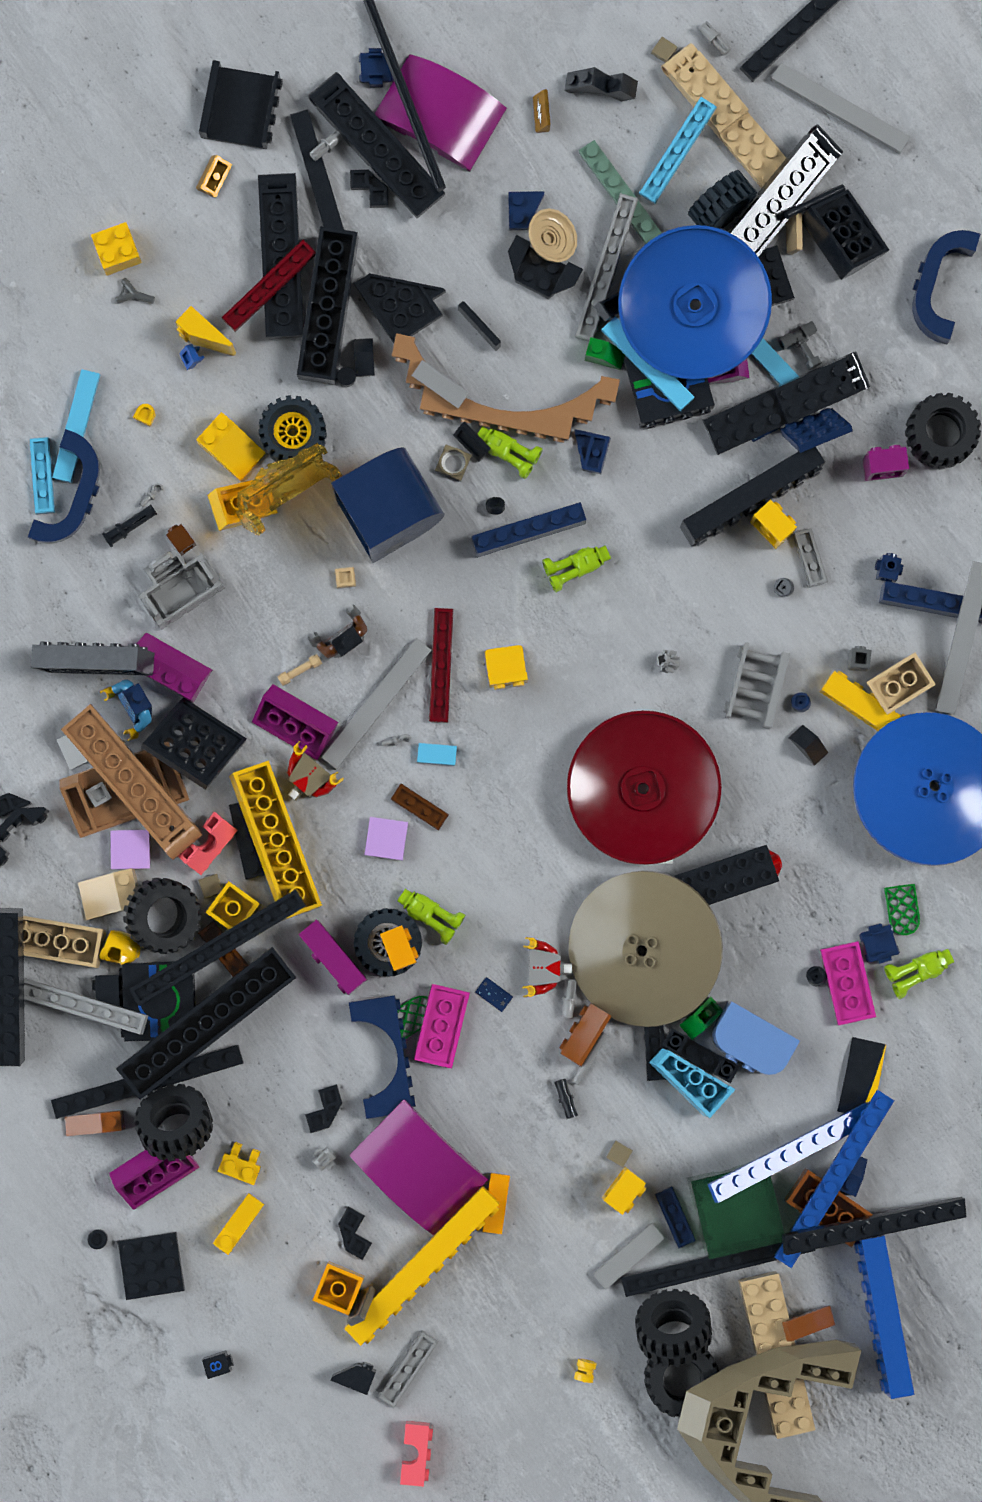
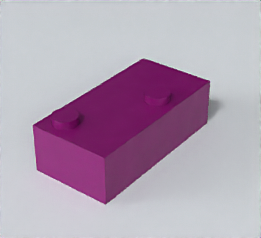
(333, 957)

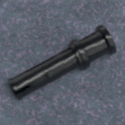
(120, 530)

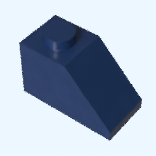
(855, 1178)

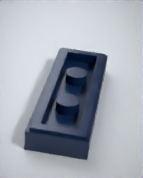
(675, 1217)

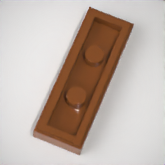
(808, 1323)

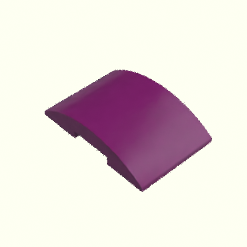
(451, 109)
(417, 1168)

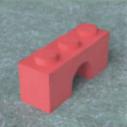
(219, 834)
(414, 1471)

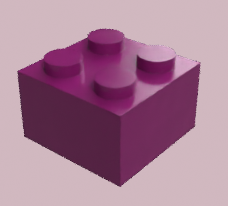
(885, 463)

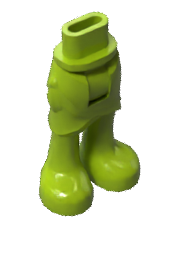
(501, 446)
(584, 561)
(422, 909)
(928, 966)

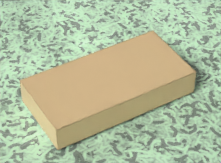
(794, 234)

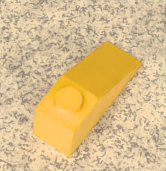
(238, 1224)

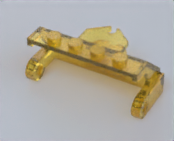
(282, 483)

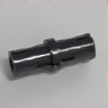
(566, 1098)

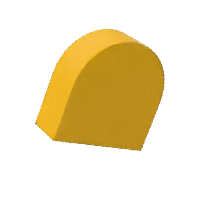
(145, 414)

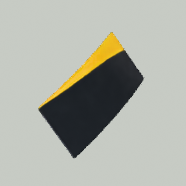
(862, 1073)

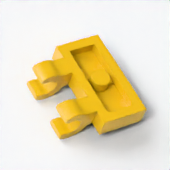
(239, 1168)

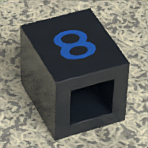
(217, 1364)

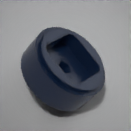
(800, 702)

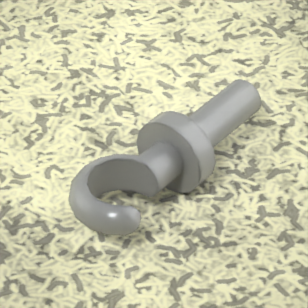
(150, 495)
(396, 740)

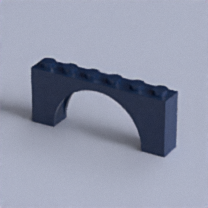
(384, 1014)

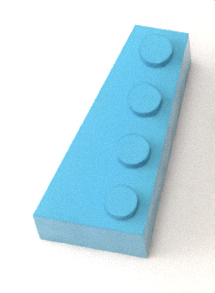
(693, 1083)

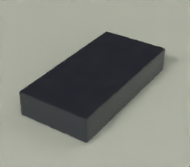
(471, 441)

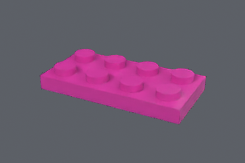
(848, 983)
(441, 1026)

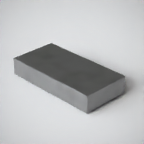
(361, 1306)

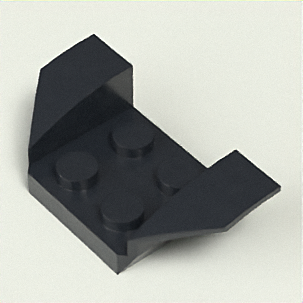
(539, 274)

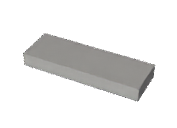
(440, 384)
(810, 557)

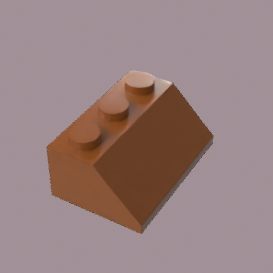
(584, 1034)

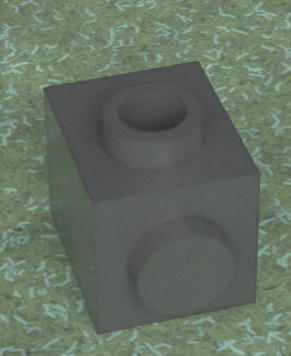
(859, 659)

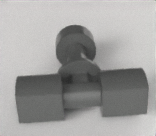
(799, 340)

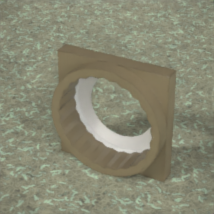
(448, 451)

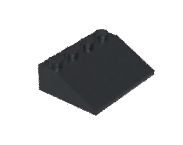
(844, 234)

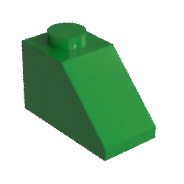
(604, 354)
(701, 1018)

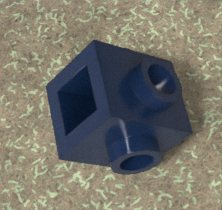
(885, 573)

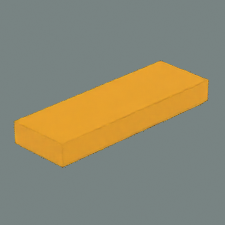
(499, 1189)

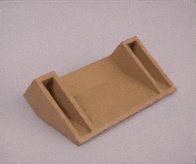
(113, 812)

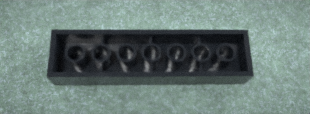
(327, 305)
(750, 495)
(12, 987)

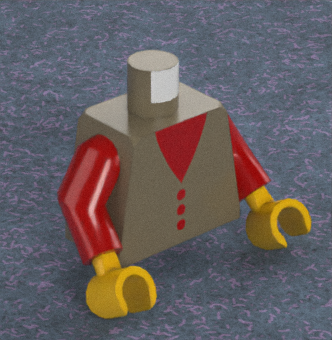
(308, 776)

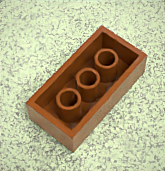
(840, 1209)

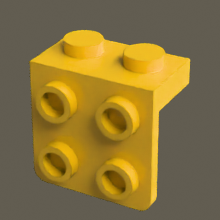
(506, 667)

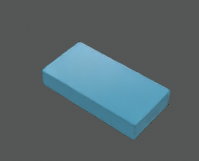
(436, 754)

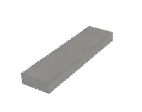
(628, 1256)
(408, 1369)

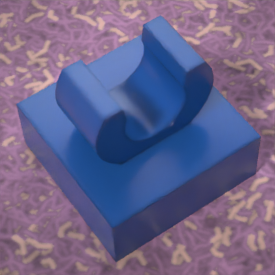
(190, 357)

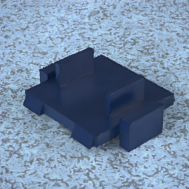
(374, 68)
(879, 943)

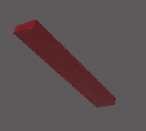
(268, 286)
(441, 665)

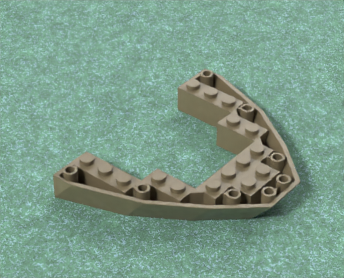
(718, 1409)

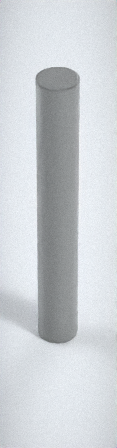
(583, 1069)

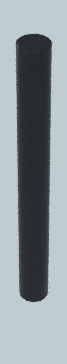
(806, 205)

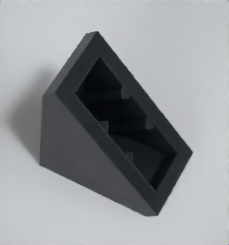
(364, 357)
(809, 744)

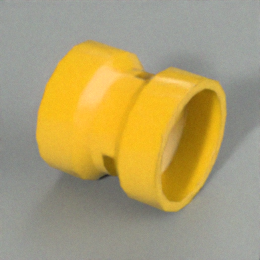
(585, 1370)

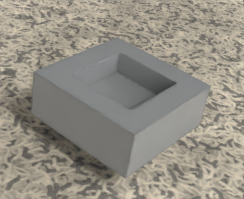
(99, 794)

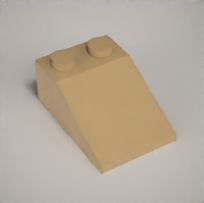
(901, 683)
(107, 893)

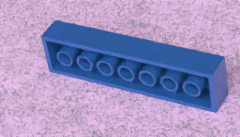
(885, 1317)

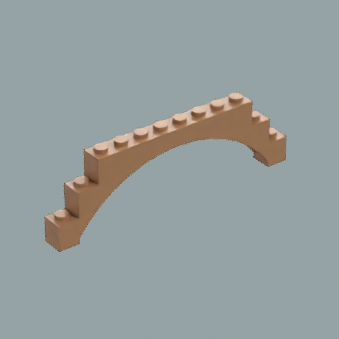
(546, 422)

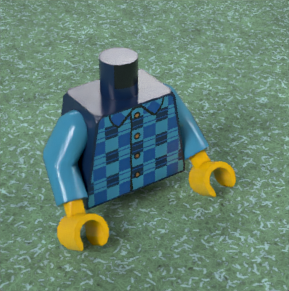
(135, 704)

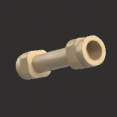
(314, 661)

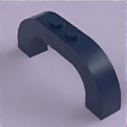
(927, 320)
(81, 503)

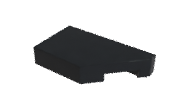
(10, 802)

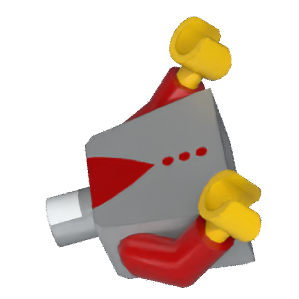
(544, 967)

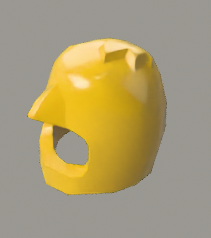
(120, 948)

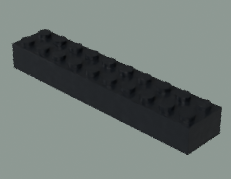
(205, 1023)

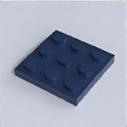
(816, 429)

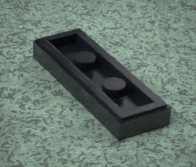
(479, 325)

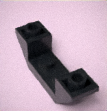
(15, 819)
(700, 1055)

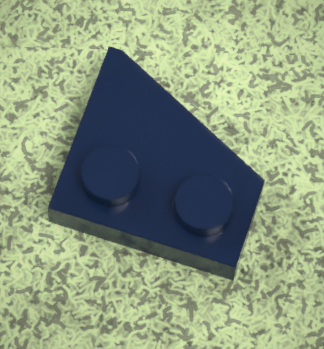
(522, 208)
(592, 450)

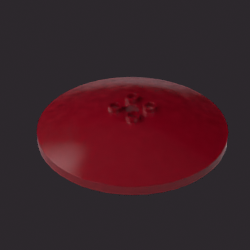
(653, 752)

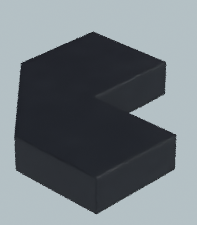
(367, 181)
(331, 1103)
(352, 1241)

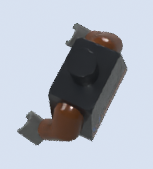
(343, 640)

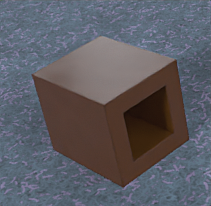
(180, 539)

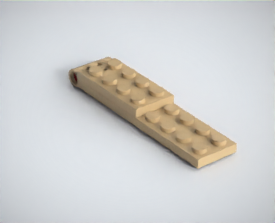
(731, 118)

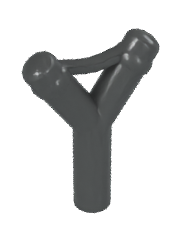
(133, 294)

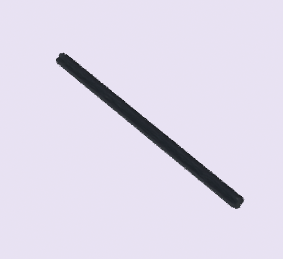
(405, 95)

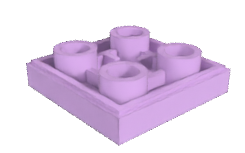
(386, 838)
(130, 849)

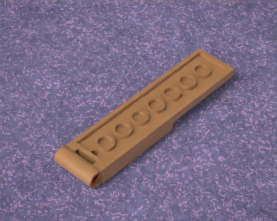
(132, 782)

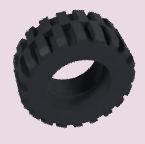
(959, 413)
(185, 922)
(180, 1141)
(678, 1347)
(661, 1396)

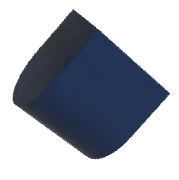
(387, 503)

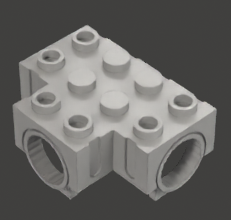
(178, 586)

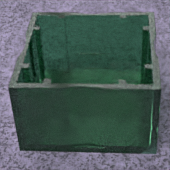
(739, 1222)

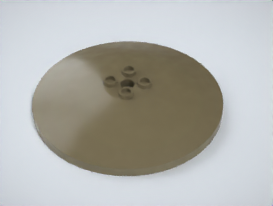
(679, 940)

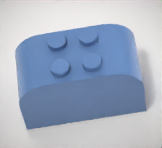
(752, 1041)

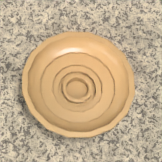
(552, 235)

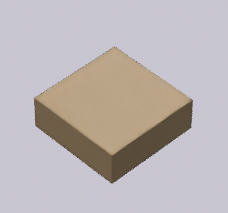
(345, 577)

